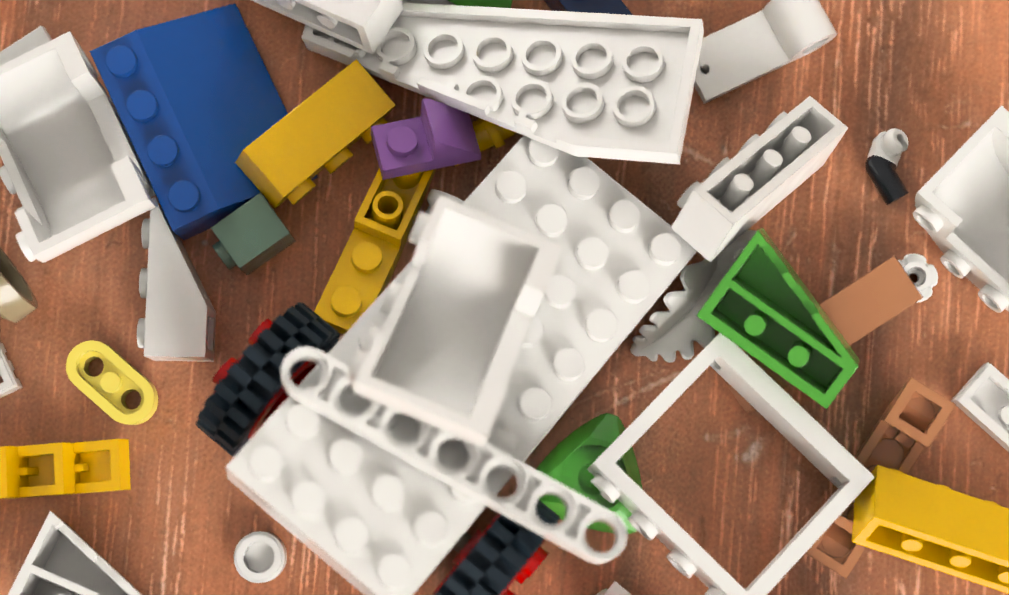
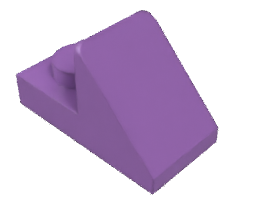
(425, 143)

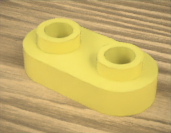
(113, 384)

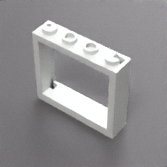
(782, 414)

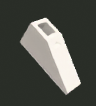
(178, 310)

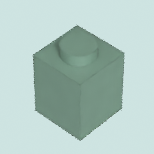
(251, 235)

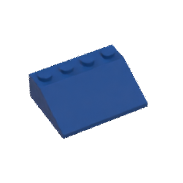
(190, 106)

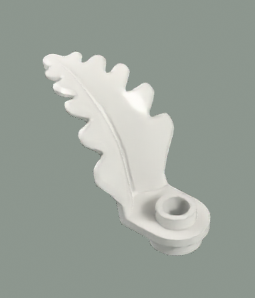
(680, 325)

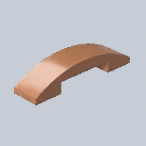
(894, 443)

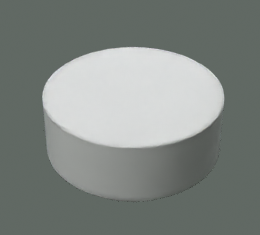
(260, 557)

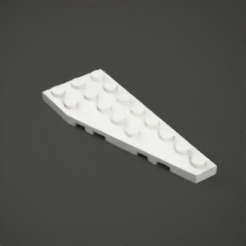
(554, 76)

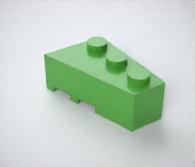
(780, 322)

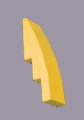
(64, 468)

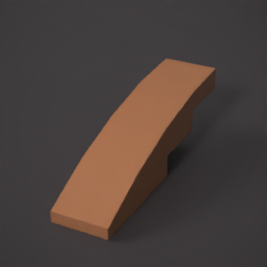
(860, 308)

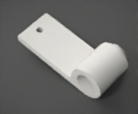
(760, 45)

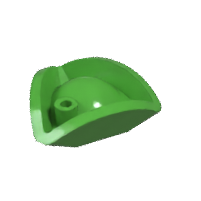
(573, 457)

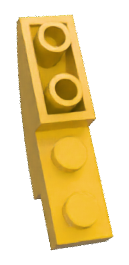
(373, 247)

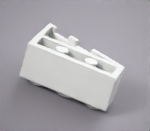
(67, 566)

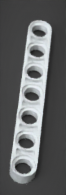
(469, 479)

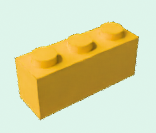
(315, 136)

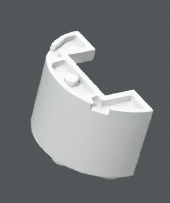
(65, 151)
(969, 211)
(455, 320)

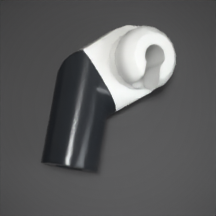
(882, 163)

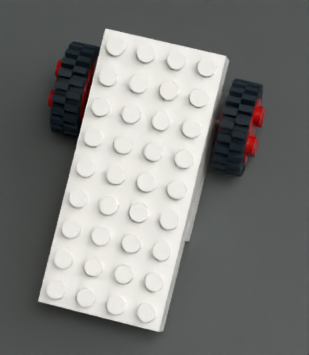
(378, 514)

